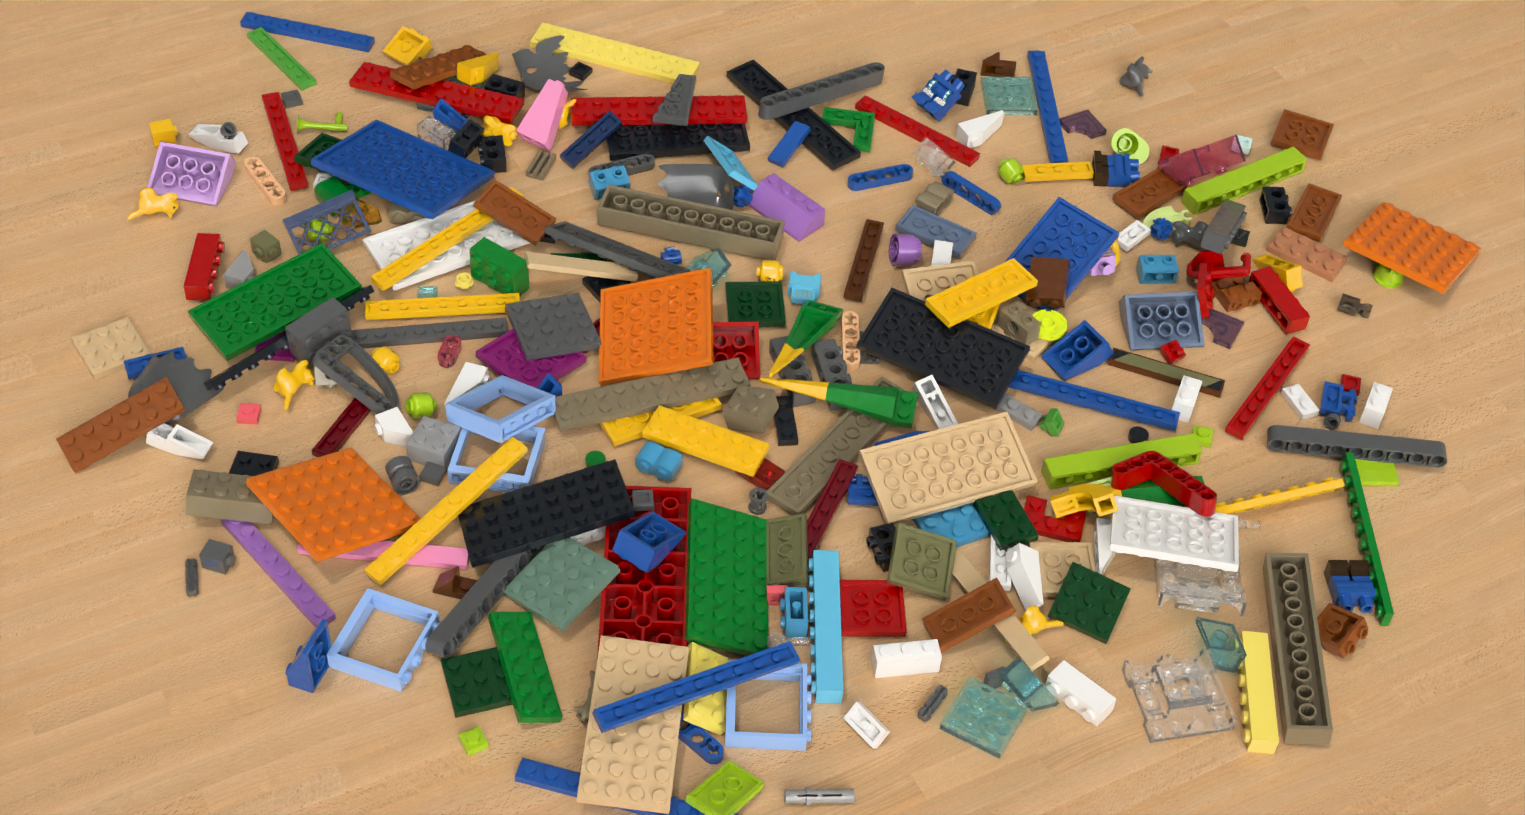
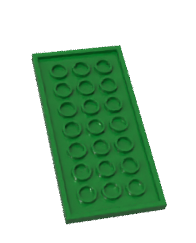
(272, 301)
(726, 579)

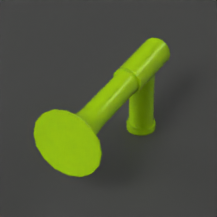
(337, 126)

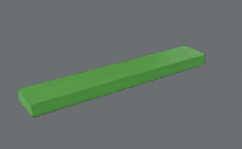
(281, 58)

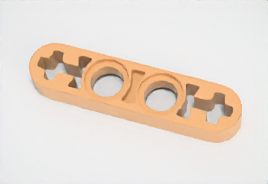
(268, 179)
(850, 340)

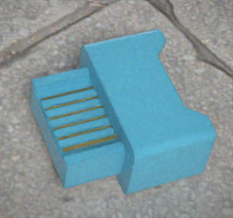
(803, 287)

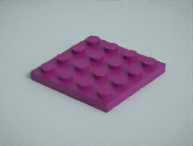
(507, 359)

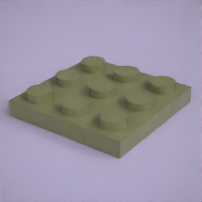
(921, 561)

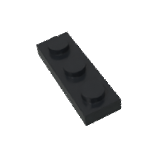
(785, 422)

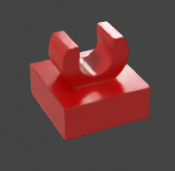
(1172, 351)

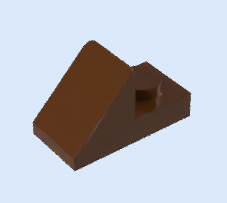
(995, 67)
(452, 584)

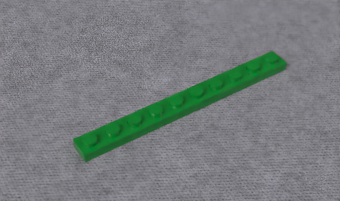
(1367, 541)

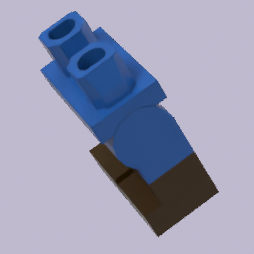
(1114, 170)
(1350, 584)

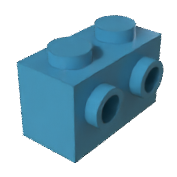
(613, 176)
(1157, 269)
(795, 612)

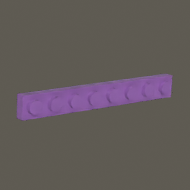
(279, 571)

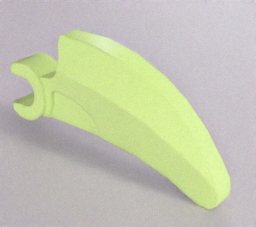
(1168, 213)

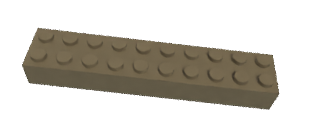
(690, 222)
(1297, 649)

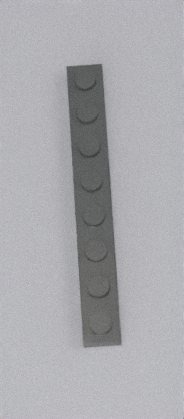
(429, 332)

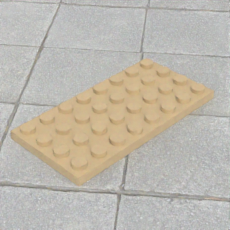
(947, 468)
(635, 761)

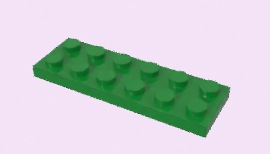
(524, 667)

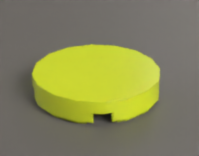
(1052, 324)

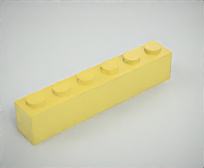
(1257, 694)

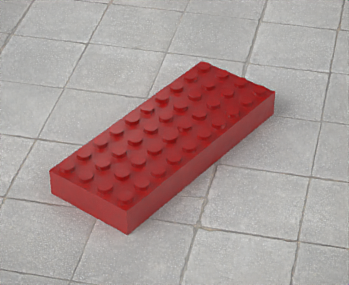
(652, 602)

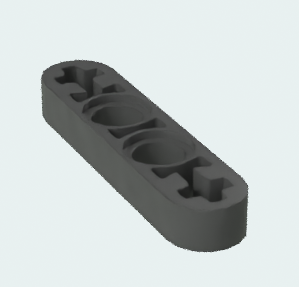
(645, 161)

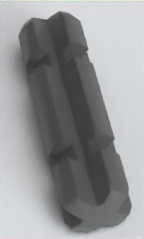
(191, 577)
(932, 703)

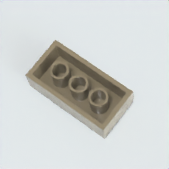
(224, 497)

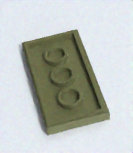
(787, 550)

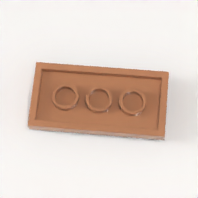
(1307, 253)

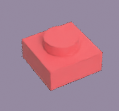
(248, 413)
(774, 593)

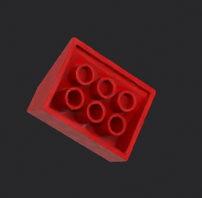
(738, 341)

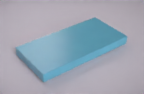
(730, 163)

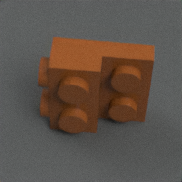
(1236, 293)
(1340, 630)

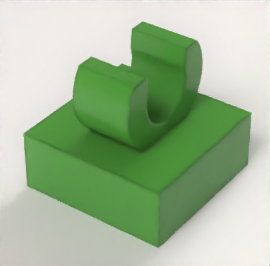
(1052, 422)

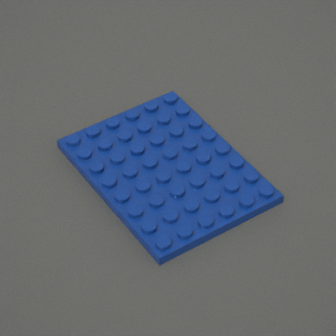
(403, 169)

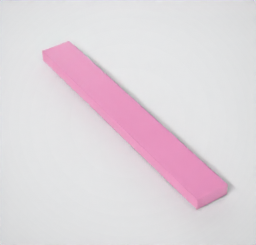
(428, 556)

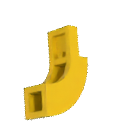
(1085, 497)

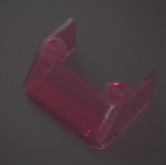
(1203, 160)

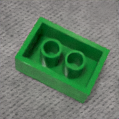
(498, 267)

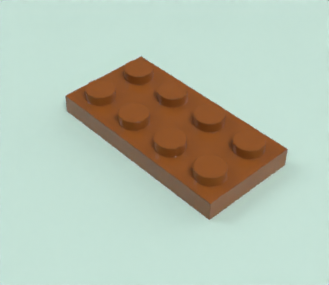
(1148, 193)
(514, 212)
(1314, 212)
(969, 614)

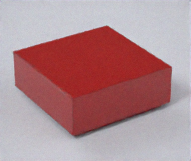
(1350, 382)

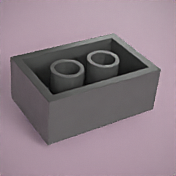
(317, 329)

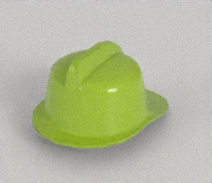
(1129, 142)
(1387, 277)

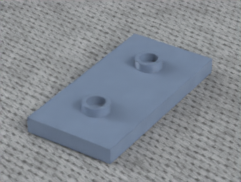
(930, 227)

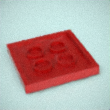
(872, 609)

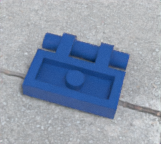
(1332, 400)
(861, 492)

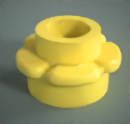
(463, 281)

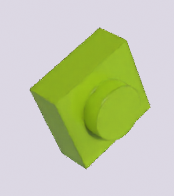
(1203, 435)
(473, 741)

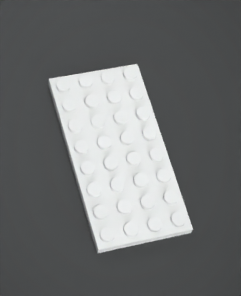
(396, 242)

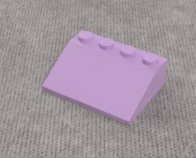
(191, 173)

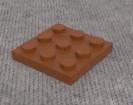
(1303, 133)

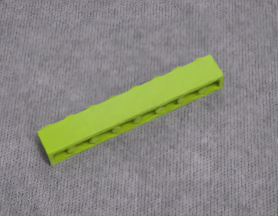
(1243, 180)
(1097, 464)

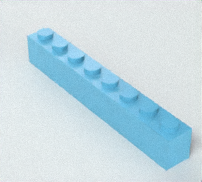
(826, 627)

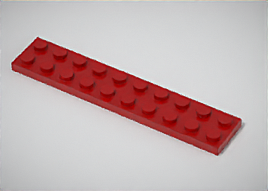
(461, 97)
(641, 110)

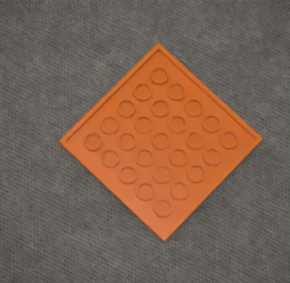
(1412, 247)
(656, 327)
(333, 503)

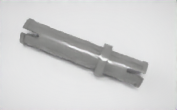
(844, 796)

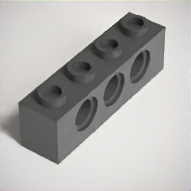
(830, 366)
(793, 371)

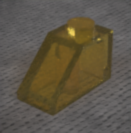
(370, 213)

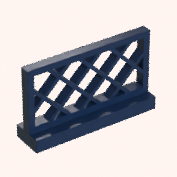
(324, 209)

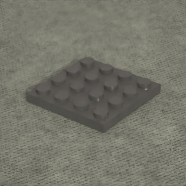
(552, 326)

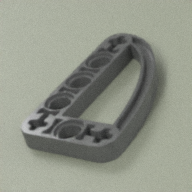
(329, 362)

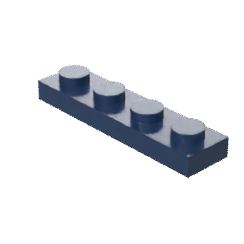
(591, 139)

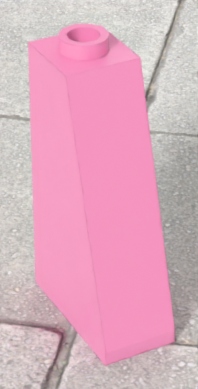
(544, 116)

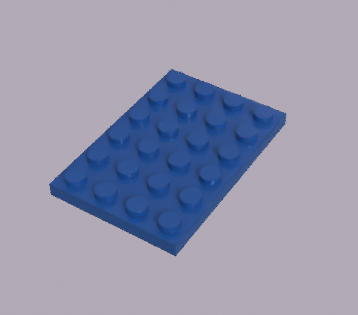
(1066, 234)

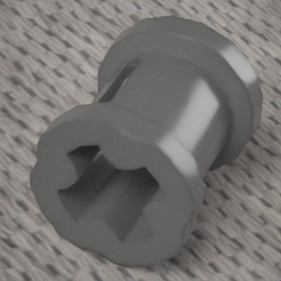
(756, 501)

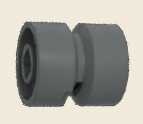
(402, 475)

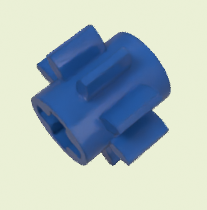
(742, 196)
(1161, 228)
(671, 255)

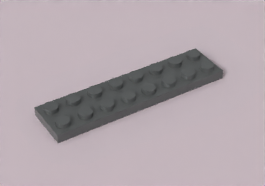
(614, 250)

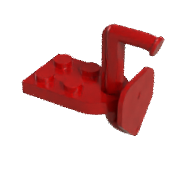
(1210, 267)

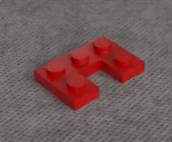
(1064, 530)

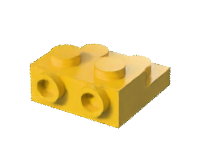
(407, 46)

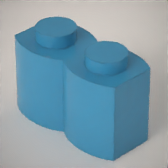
(659, 461)

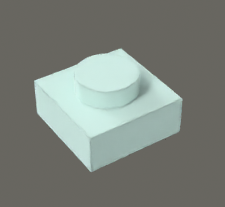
(1245, 143)

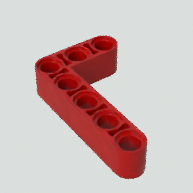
(1167, 475)

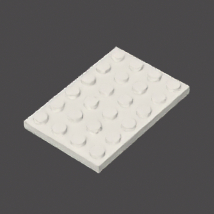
(1175, 534)

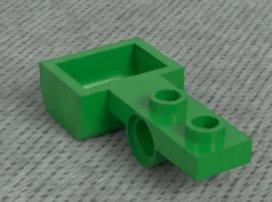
(334, 187)

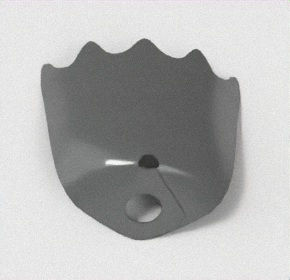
(698, 184)
(183, 377)

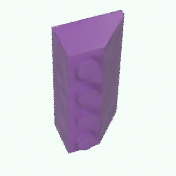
(782, 201)

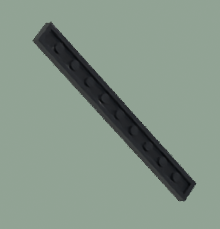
(267, 351)

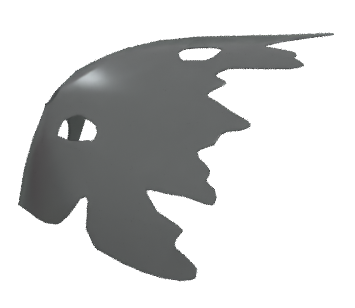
(547, 65)

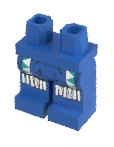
(939, 94)

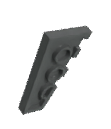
(677, 102)

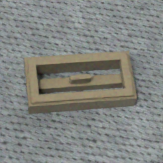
(551, 158)

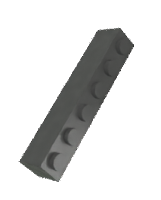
(1224, 226)

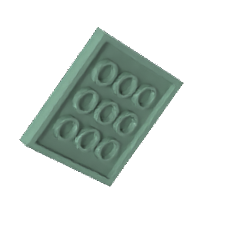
(561, 582)

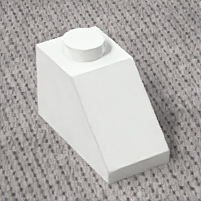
(392, 427)

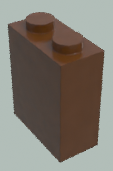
(1052, 282)

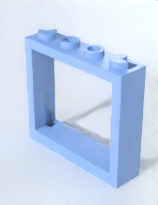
(538, 408)
(507, 482)
(392, 605)
(773, 740)

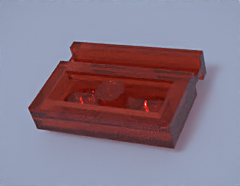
(765, 476)

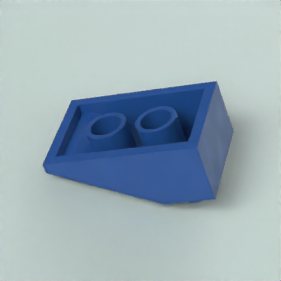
(1078, 351)
(647, 541)
(310, 660)

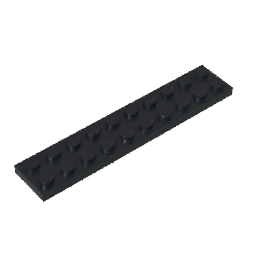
(821, 140)

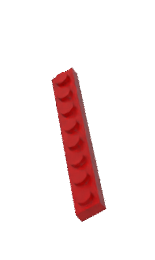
(917, 130)
(284, 141)
(1267, 388)

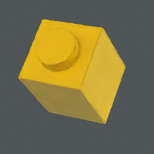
(163, 132)

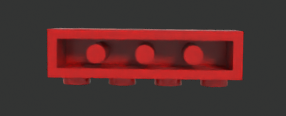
(203, 266)
(1280, 301)

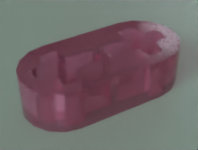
(445, 350)

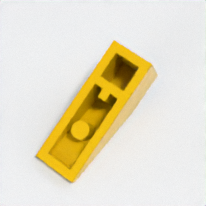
(477, 69)
(1288, 272)

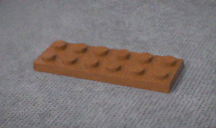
(435, 68)
(120, 424)

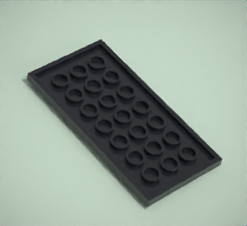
(674, 139)
(959, 357)
(545, 513)

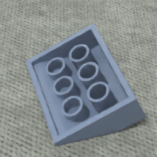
(1161, 318)

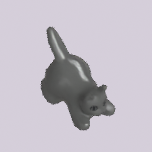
(1134, 76)
(1189, 234)

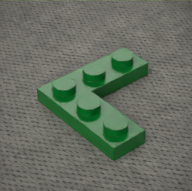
(861, 120)

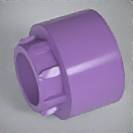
(904, 249)

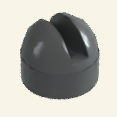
(227, 128)
(1332, 425)

